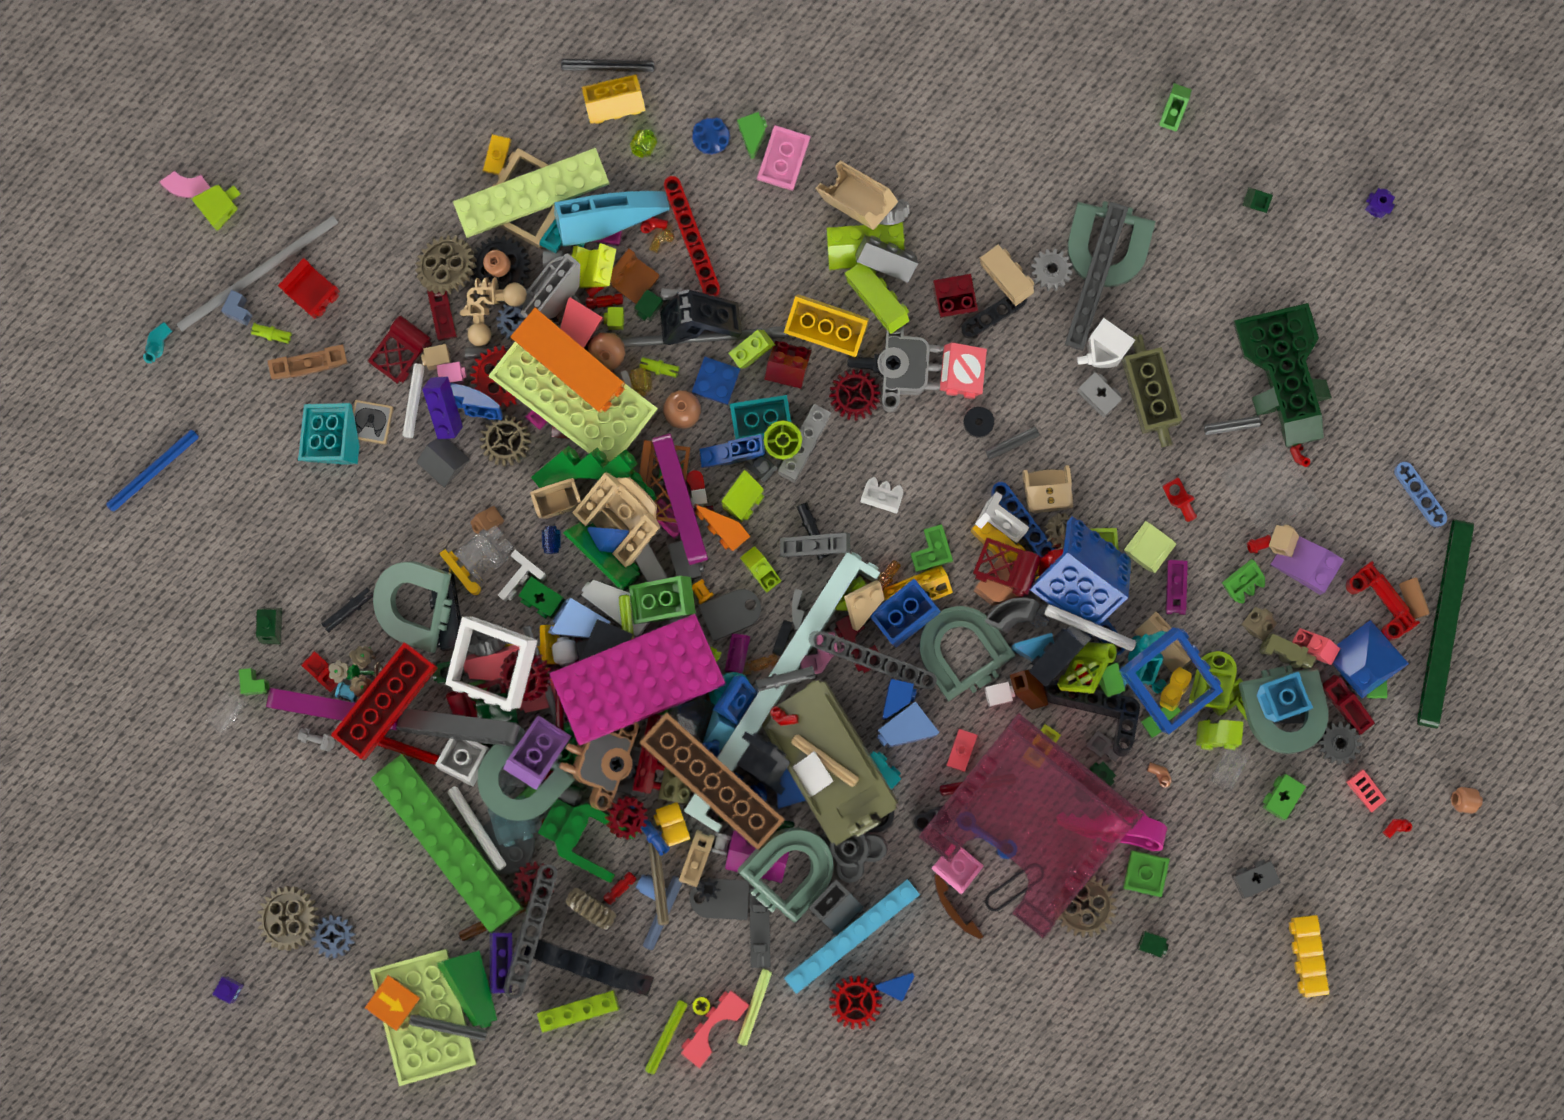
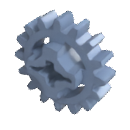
(508, 319)
(333, 944)

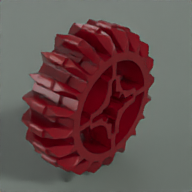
(847, 390)
(537, 669)

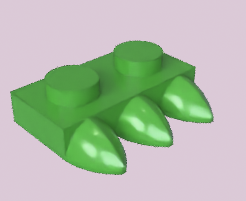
(1243, 581)

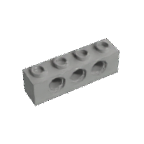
(810, 432)

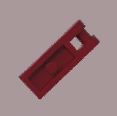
(442, 316)

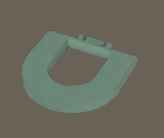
(1136, 252)
(387, 613)
(989, 637)
(1267, 732)
(518, 809)
(809, 890)

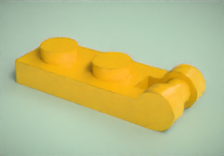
(462, 573)

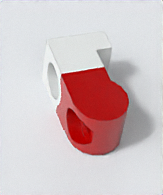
(696, 483)

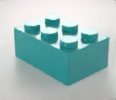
(757, 415)

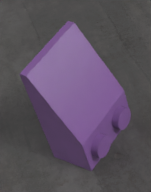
(1309, 565)
(536, 752)

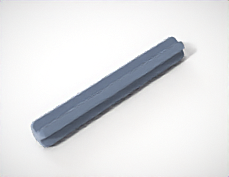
(655, 929)

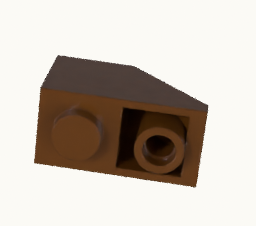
(1029, 689)

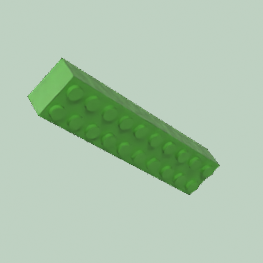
(447, 843)

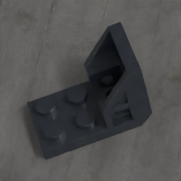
(694, 312)

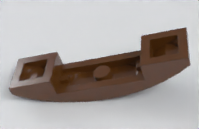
(970, 927)

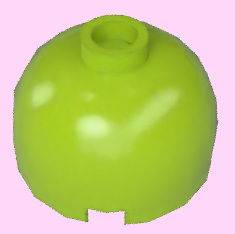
(782, 440)

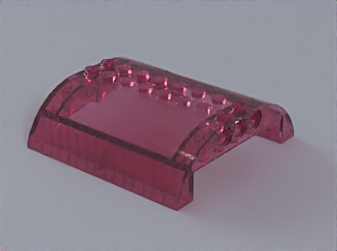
(1039, 813)

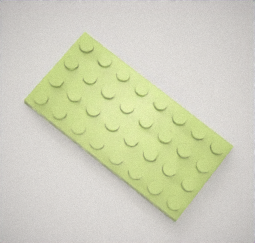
(567, 411)

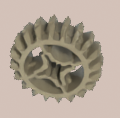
(512, 437)
(590, 908)

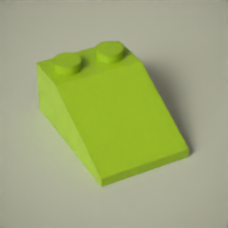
(743, 497)

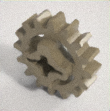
(1057, 530)

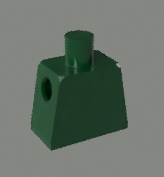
(269, 625)

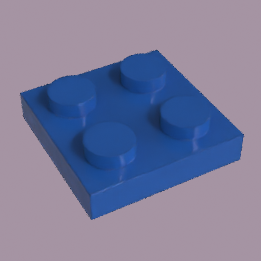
(716, 381)

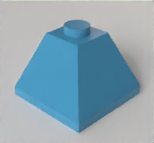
(1033, 647)

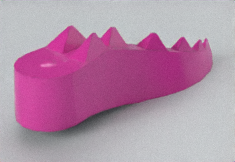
(1147, 834)

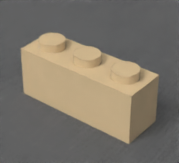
(1007, 274)

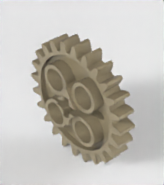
(445, 265)
(271, 918)
(1074, 920)

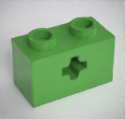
(1293, 791)

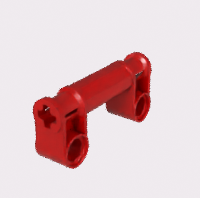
(1403, 619)

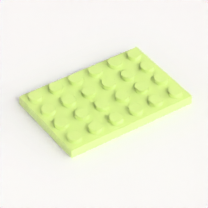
(417, 1050)

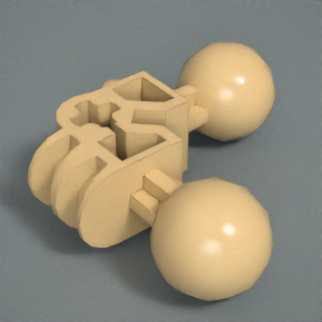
(513, 294)

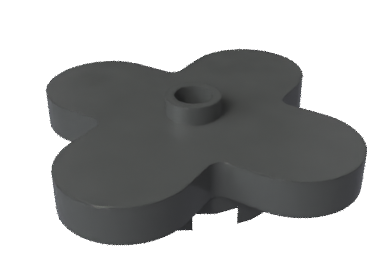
(852, 860)

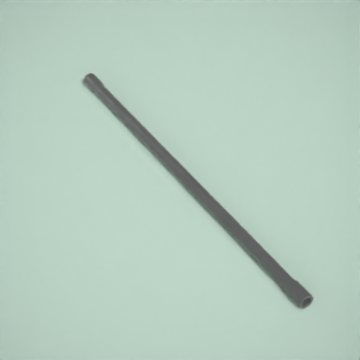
(773, 332)

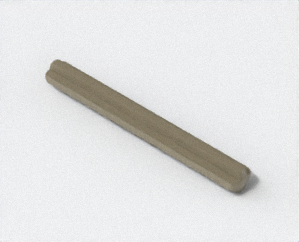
(659, 887)

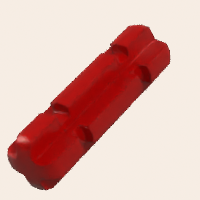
(604, 301)
(619, 888)

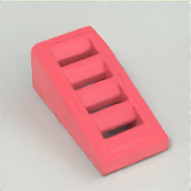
(1367, 780)

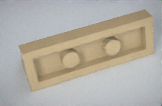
(1174, 654)

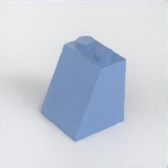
(907, 727)

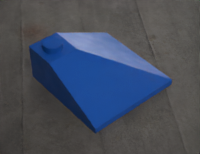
(1367, 659)

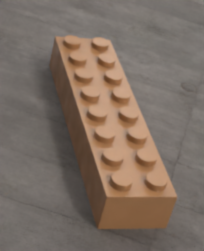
(712, 781)

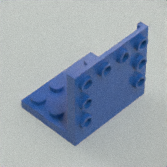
(1088, 577)

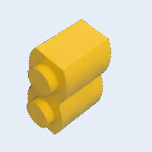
(1173, 691)
(672, 824)

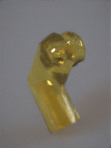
(659, 238)

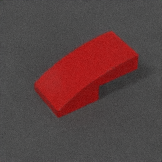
(320, 670)

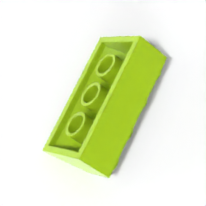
(845, 241)

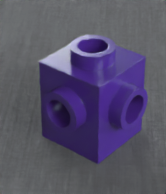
(1375, 206)

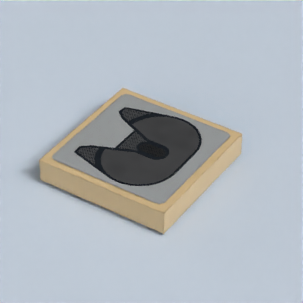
(372, 421)

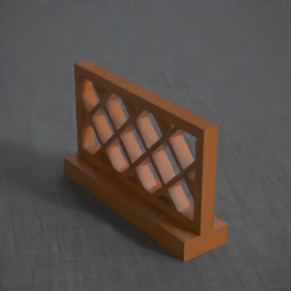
(647, 467)

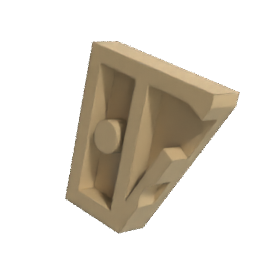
(863, 603)

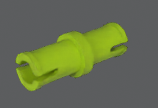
(271, 333)
(659, 367)

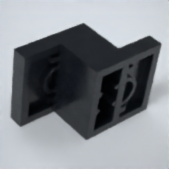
(764, 761)

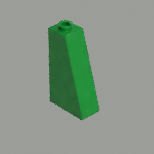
(470, 986)

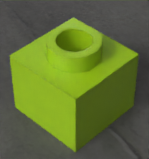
(614, 318)

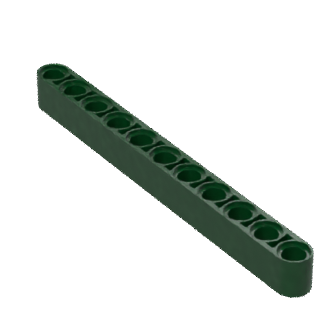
(1445, 624)

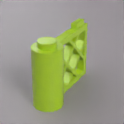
(1090, 655)

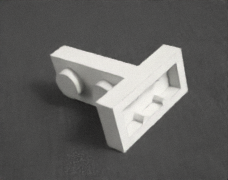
(1001, 519)
(520, 576)

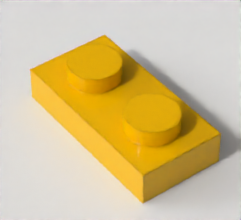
(546, 643)

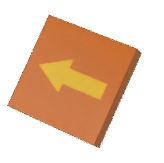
(392, 1002)

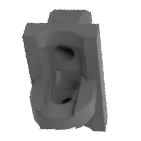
(761, 467)

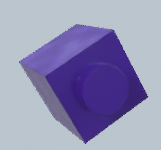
(228, 989)

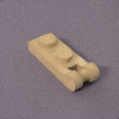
(696, 859)

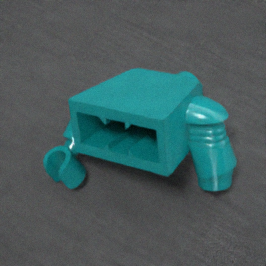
(1149, 671)

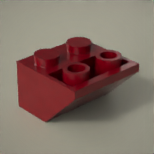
(954, 295)
(788, 364)

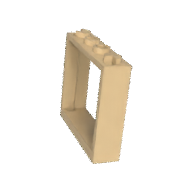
(504, 175)

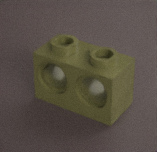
(673, 788)

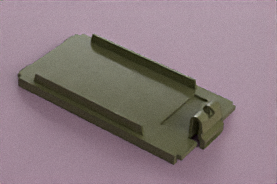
(829, 729)

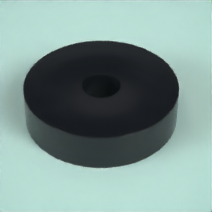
(975, 430)

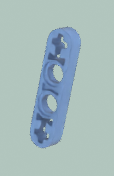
(1418, 496)

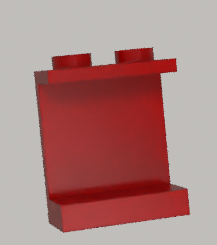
(309, 289)

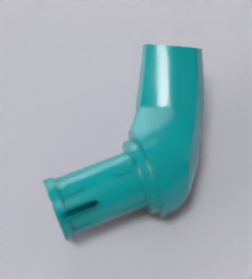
(155, 342)

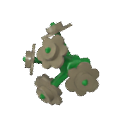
(358, 679)

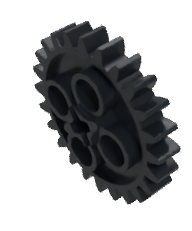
(511, 250)

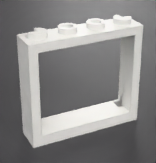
(521, 671)

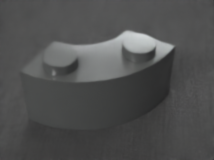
(1012, 612)

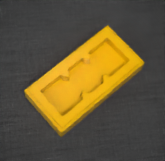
(496, 154)

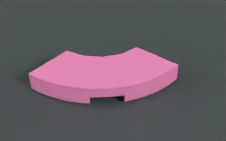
(184, 186)

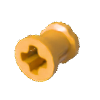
(701, 591)

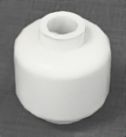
(564, 652)

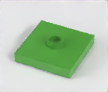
(1146, 873)

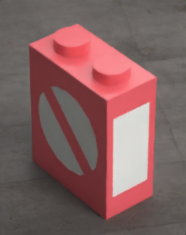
(963, 370)

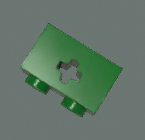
(552, 600)

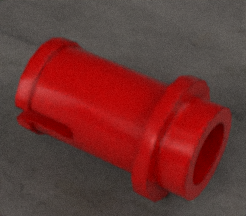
(1255, 545)

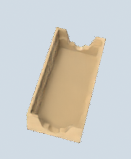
(858, 196)

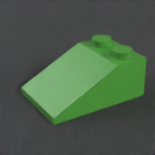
(662, 600)

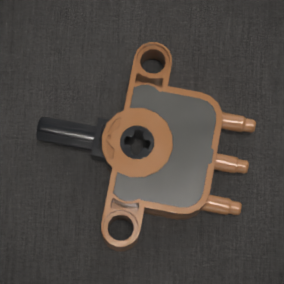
(595, 767)

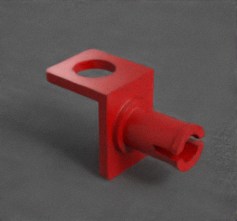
(1181, 500)

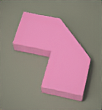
(820, 659)

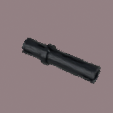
(809, 523)
(348, 609)

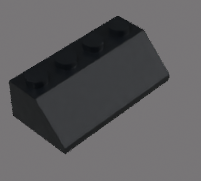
(448, 637)

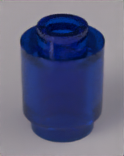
(551, 540)

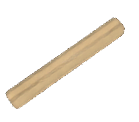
(828, 762)

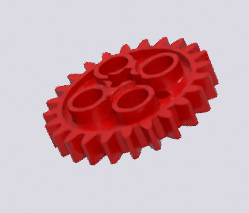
(484, 381)

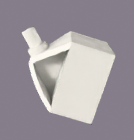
(1106, 346)

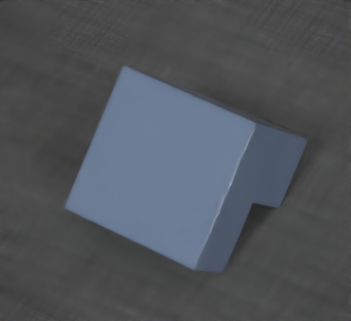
(234, 308)

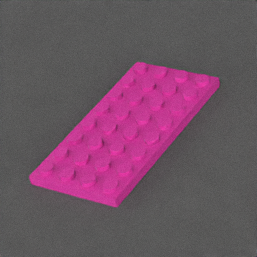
(637, 679)

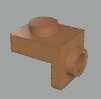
(486, 520)

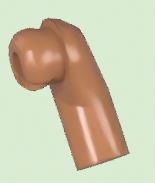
(1161, 772)

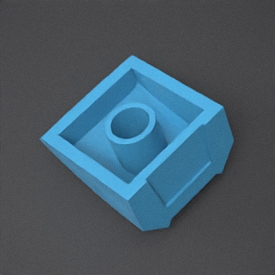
(1283, 698)

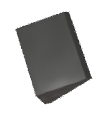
(442, 460)

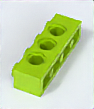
(578, 1011)

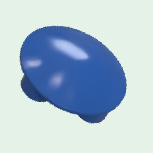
(710, 135)

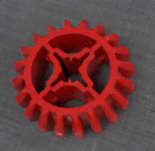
(867, 989)

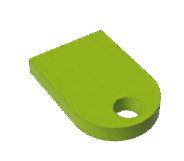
(1225, 673)

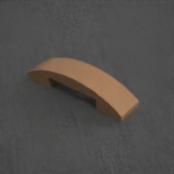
(307, 363)

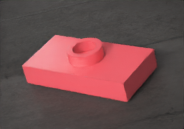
(961, 750)

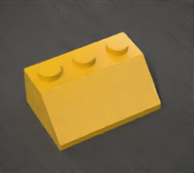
(613, 99)

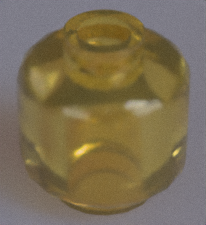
(641, 381)

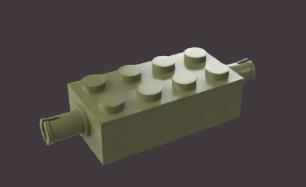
(1152, 390)

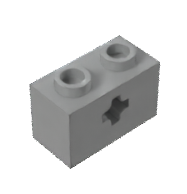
(1102, 404)

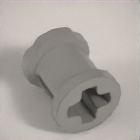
(721, 844)

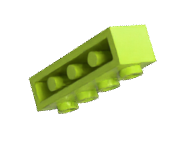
(877, 297)

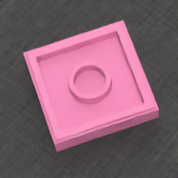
(959, 870)

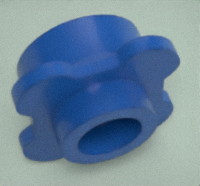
(714, 745)

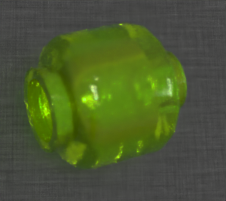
(643, 143)

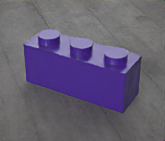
(442, 407)
(500, 960)

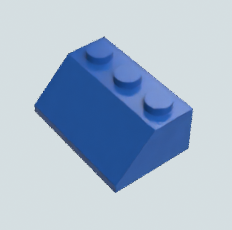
(905, 613)

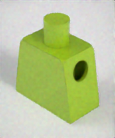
(217, 204)

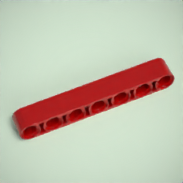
(691, 229)

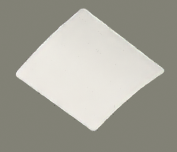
(812, 774)

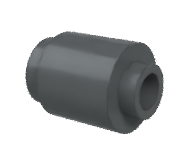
(572, 795)

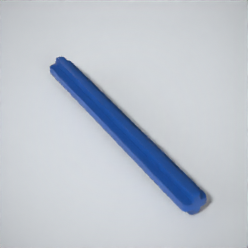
(152, 470)

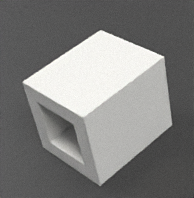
(999, 694)

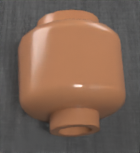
(496, 263)
(1466, 800)

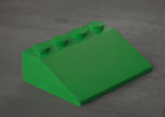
(605, 561)

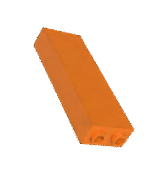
(568, 361)

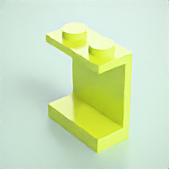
(595, 265)

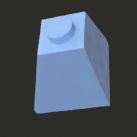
(574, 620)

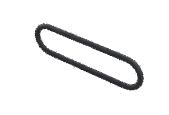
(1001, 886)

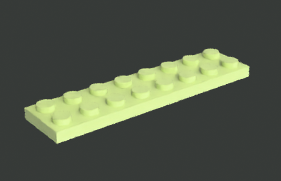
(531, 192)

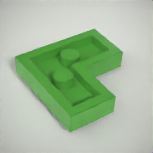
(936, 554)

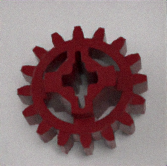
(626, 817)
(526, 878)

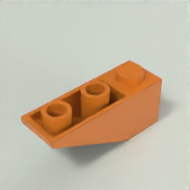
(728, 529)

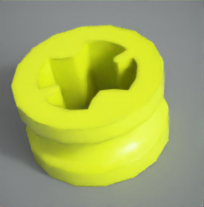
(702, 999)

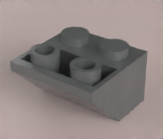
(835, 907)

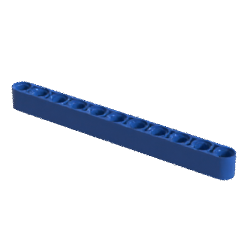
(1036, 548)

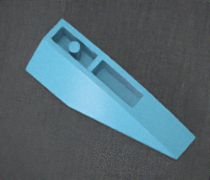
(605, 214)

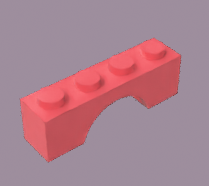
(698, 1048)

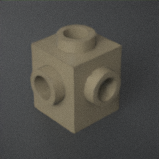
(1259, 623)

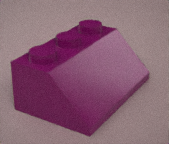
(741, 849)

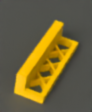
(928, 581)

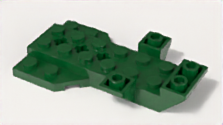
(1291, 390)

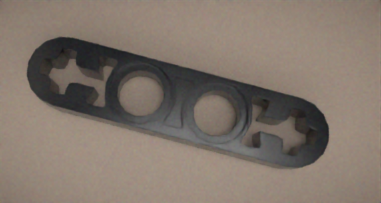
(995, 316)

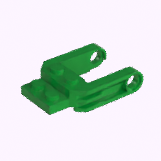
(565, 826)

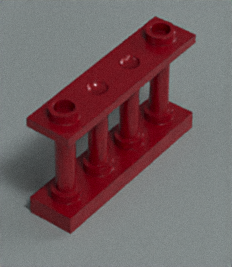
(648, 764)

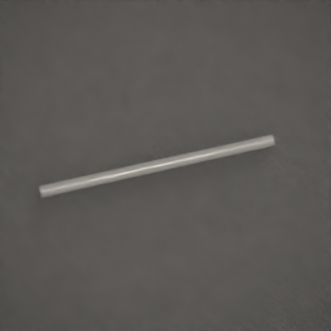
(257, 273)

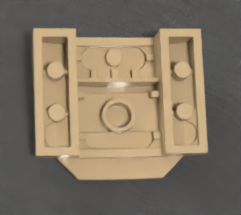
(623, 506)

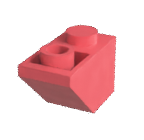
(1318, 646)

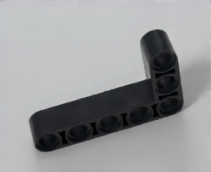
(1101, 707)

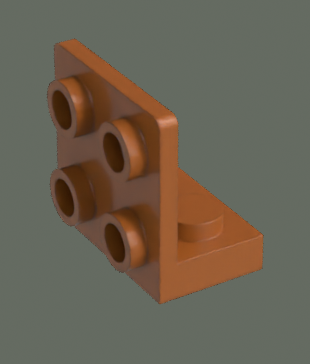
(632, 277)

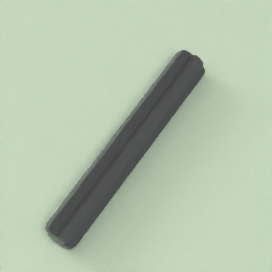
(448, 1027)

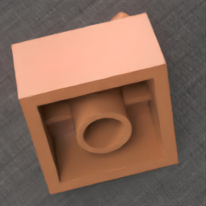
(994, 592)

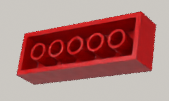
(384, 701)

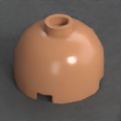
(607, 349)
(682, 409)

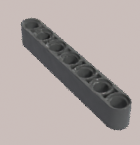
(881, 659)
(458, 727)
(531, 941)

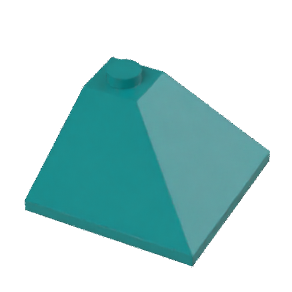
(329, 434)

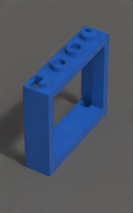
(1128, 672)

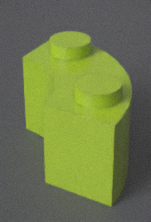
(1221, 734)

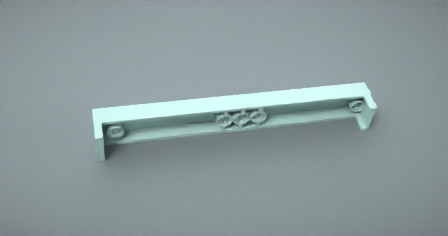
(790, 661)

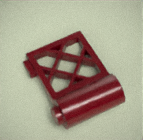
(411, 338)
(1022, 572)
(463, 705)

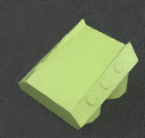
(1149, 547)

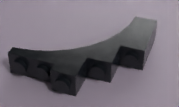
(591, 968)

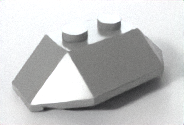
(553, 287)

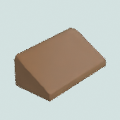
(1414, 598)

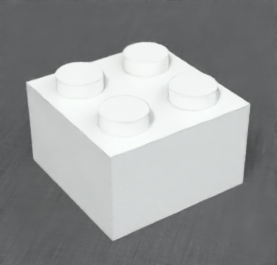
(462, 759)

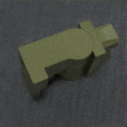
(1287, 652)

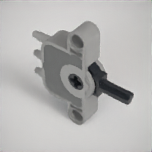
(910, 369)

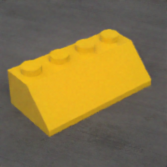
(826, 325)

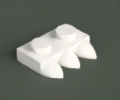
(882, 496)

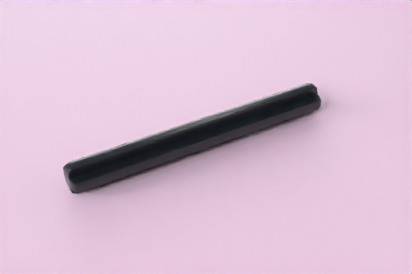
(607, 65)

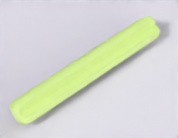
(754, 1007)

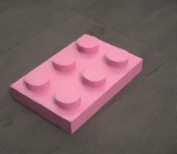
(783, 158)

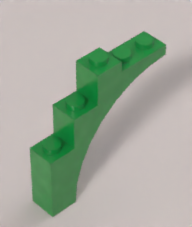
(593, 466)

